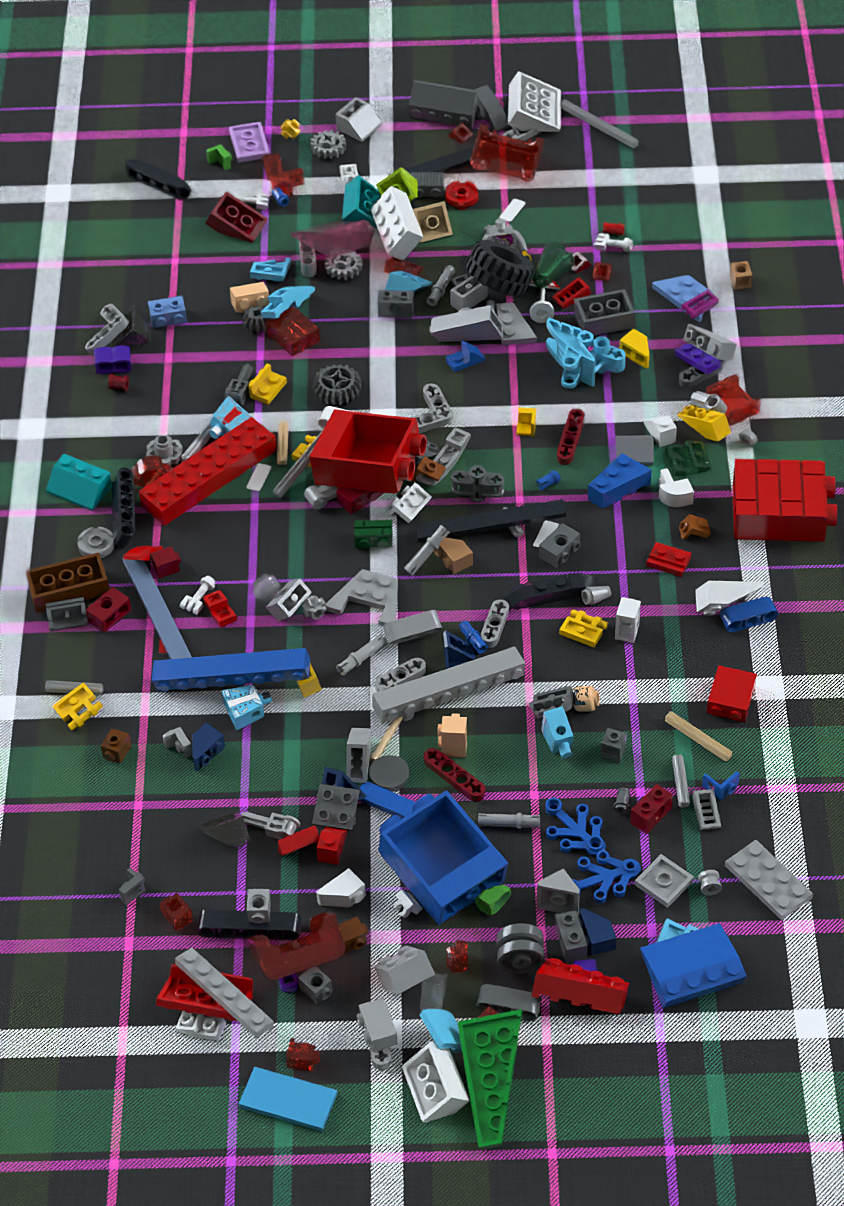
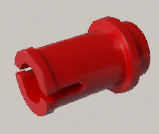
(614, 228)

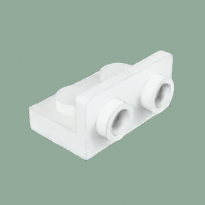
(411, 503)

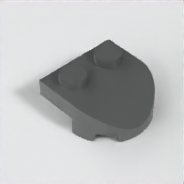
(551, 700)

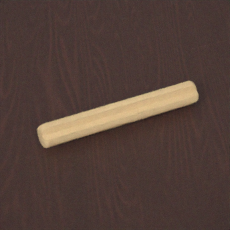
(698, 736)

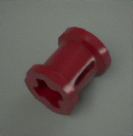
(118, 382)

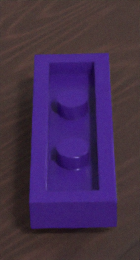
(698, 358)

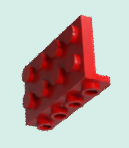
(186, 995)

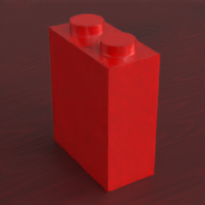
(731, 693)

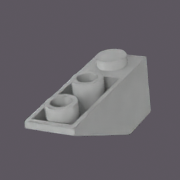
(710, 342)

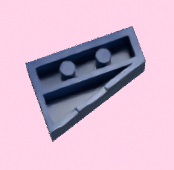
(617, 480)

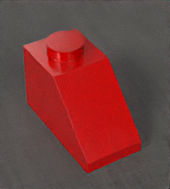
(331, 844)

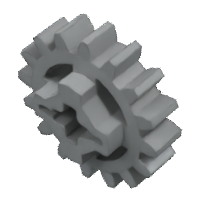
(328, 144)
(344, 265)

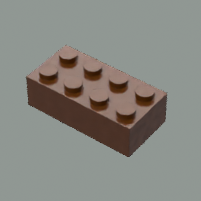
(67, 581)

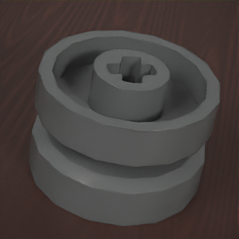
(520, 948)

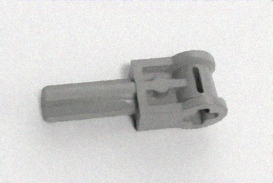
(275, 826)

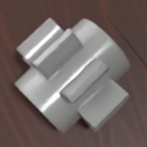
(314, 607)

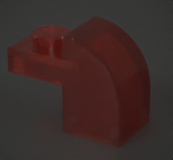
(148, 470)

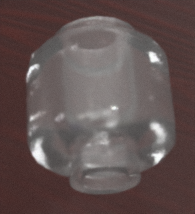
(266, 587)

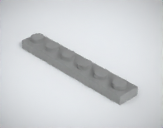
(224, 992)

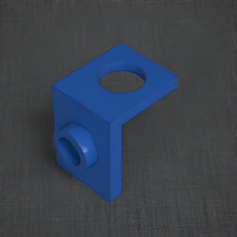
(725, 788)

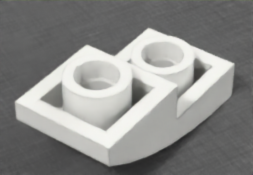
(348, 173)
(201, 1026)

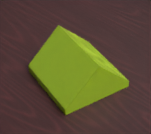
(402, 181)

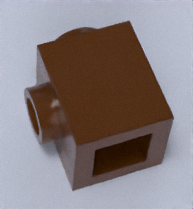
(116, 746)
(354, 934)

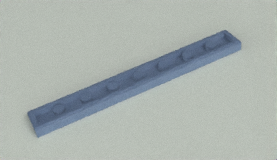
(157, 609)

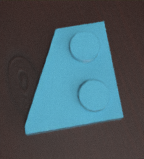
(270, 270)

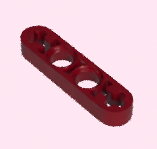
(570, 436)
(452, 776)

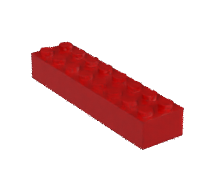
(207, 471)

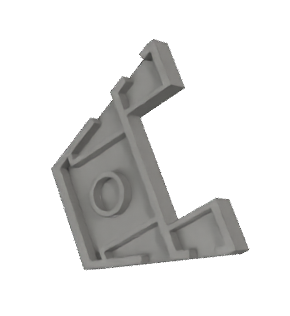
(370, 590)

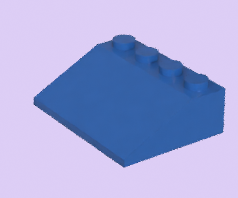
(693, 965)

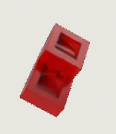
(141, 552)
(219, 608)

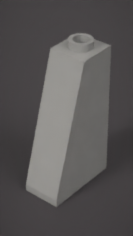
(467, 325)

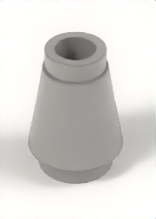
(593, 595)

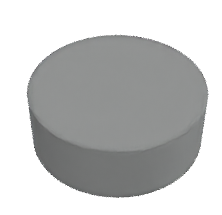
(747, 437)

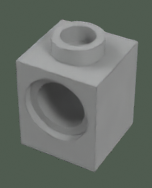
(262, 899)

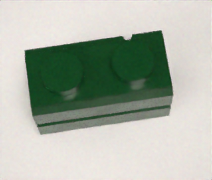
(373, 533)

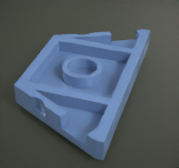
(680, 290)

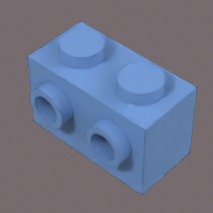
(167, 311)

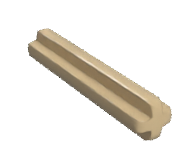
(282, 445)

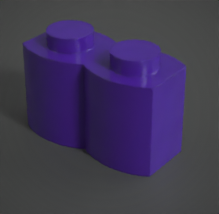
(112, 359)

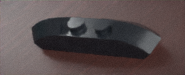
(157, 179)
(549, 590)

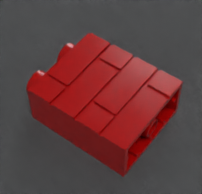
(367, 451)
(782, 500)

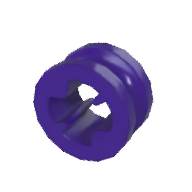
(291, 987)

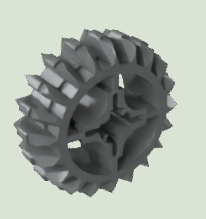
(337, 384)

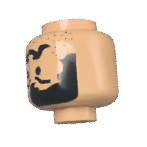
(585, 698)

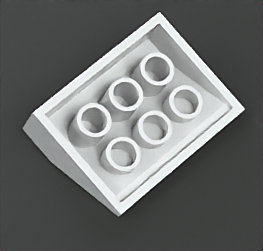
(533, 104)

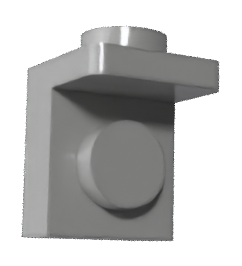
(179, 740)

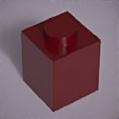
(165, 562)

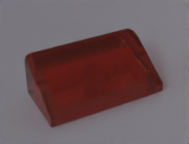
(395, 264)

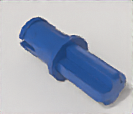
(473, 637)

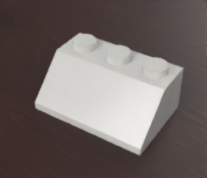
(435, 1083)

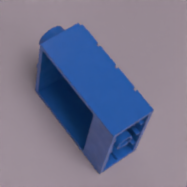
(441, 855)

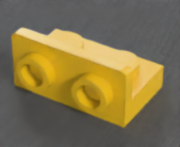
(266, 385)

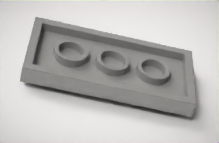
(768, 879)

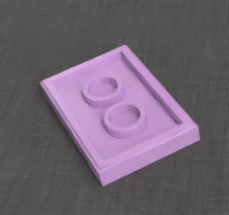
(249, 141)

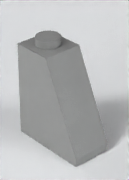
(358, 754)

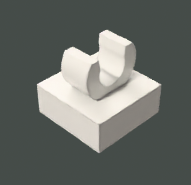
(408, 902)

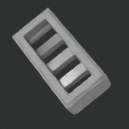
(706, 795)

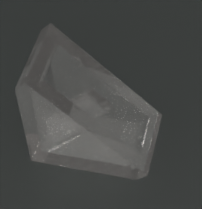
(433, 991)

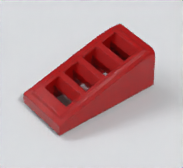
(572, 287)

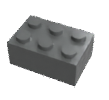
(604, 312)

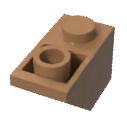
(454, 554)

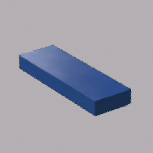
(386, 800)

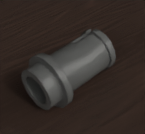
(621, 805)

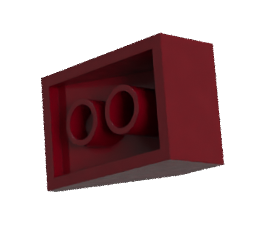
(236, 219)

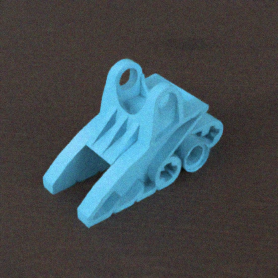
(571, 352)

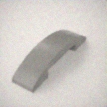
(449, 454)

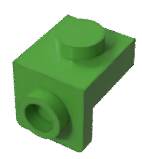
(219, 154)

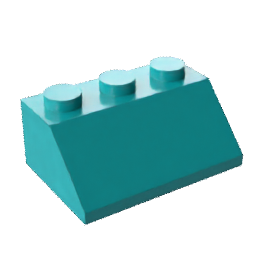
(359, 200)
(79, 482)

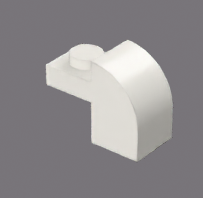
(674, 492)

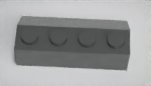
(443, 104)

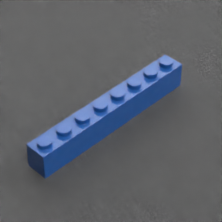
(231, 669)

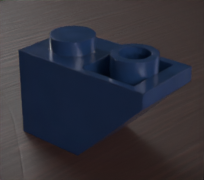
(206, 744)
(597, 932)

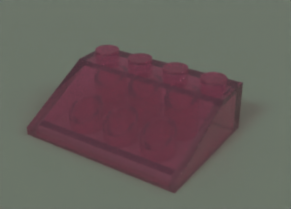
(337, 237)

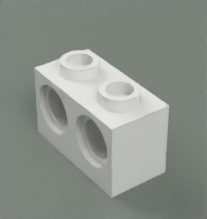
(627, 620)

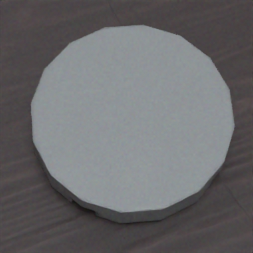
(96, 541)

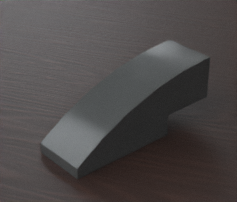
(491, 109)

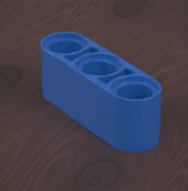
(748, 614)

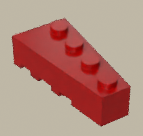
(580, 986)

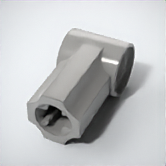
(709, 402)
(320, 495)

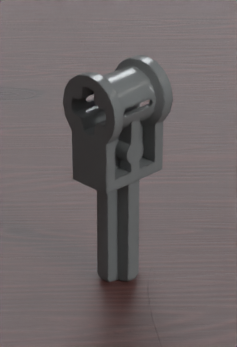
(238, 387)

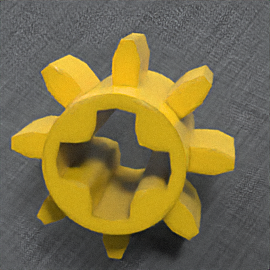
(290, 129)

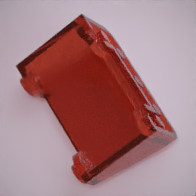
(506, 154)
(320, 946)

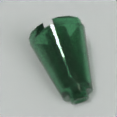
(552, 264)

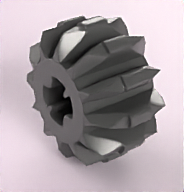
(253, 319)

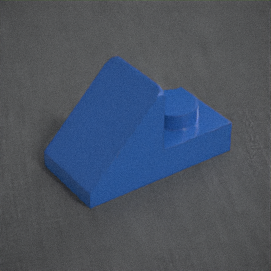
(465, 358)

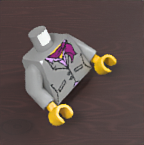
(506, 235)

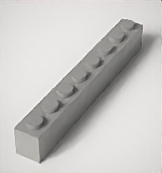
(448, 684)

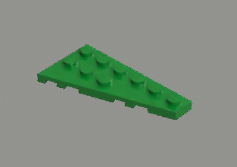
(489, 1062)

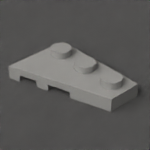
(514, 325)

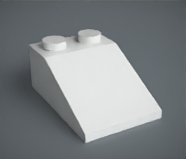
(719, 594)

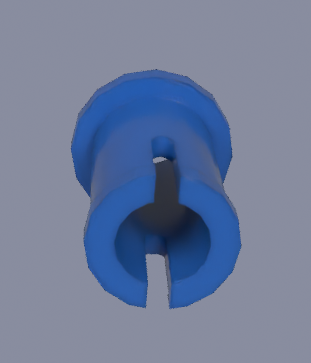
(281, 198)
(552, 478)

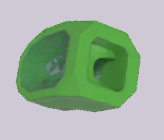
(493, 899)

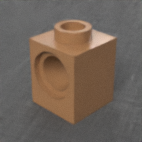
(741, 275)

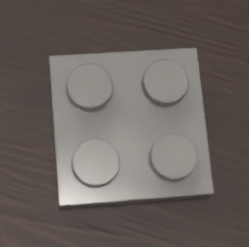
(664, 880)

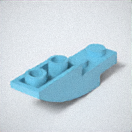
(286, 298)

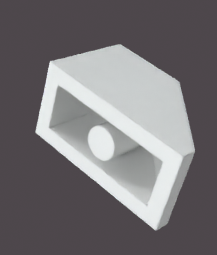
(662, 430)
(342, 891)

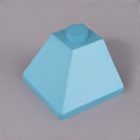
(406, 282)

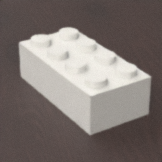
(396, 223)

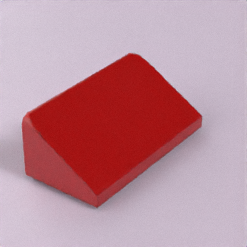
(298, 840)

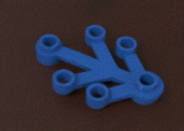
(575, 829)
(607, 876)

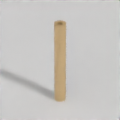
(385, 739)

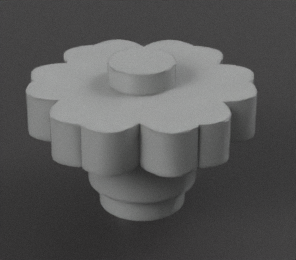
(168, 449)

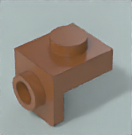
(694, 525)

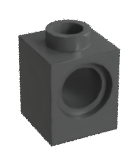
(613, 745)
(312, 977)

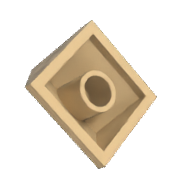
(433, 221)

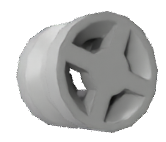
(710, 882)

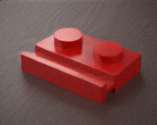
(668, 559)

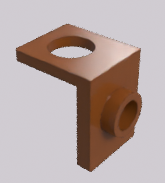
(430, 469)

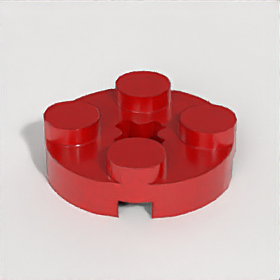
(456, 188)

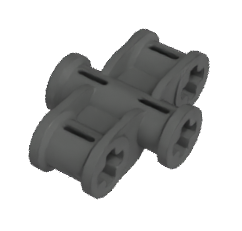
(482, 484)

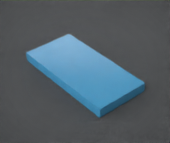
(288, 1099)

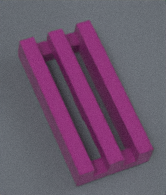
(702, 306)

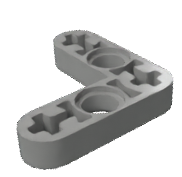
(116, 323)
(435, 414)
(405, 669)

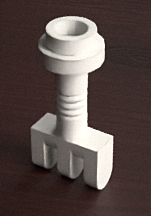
(261, 200)
(603, 241)
(195, 603)

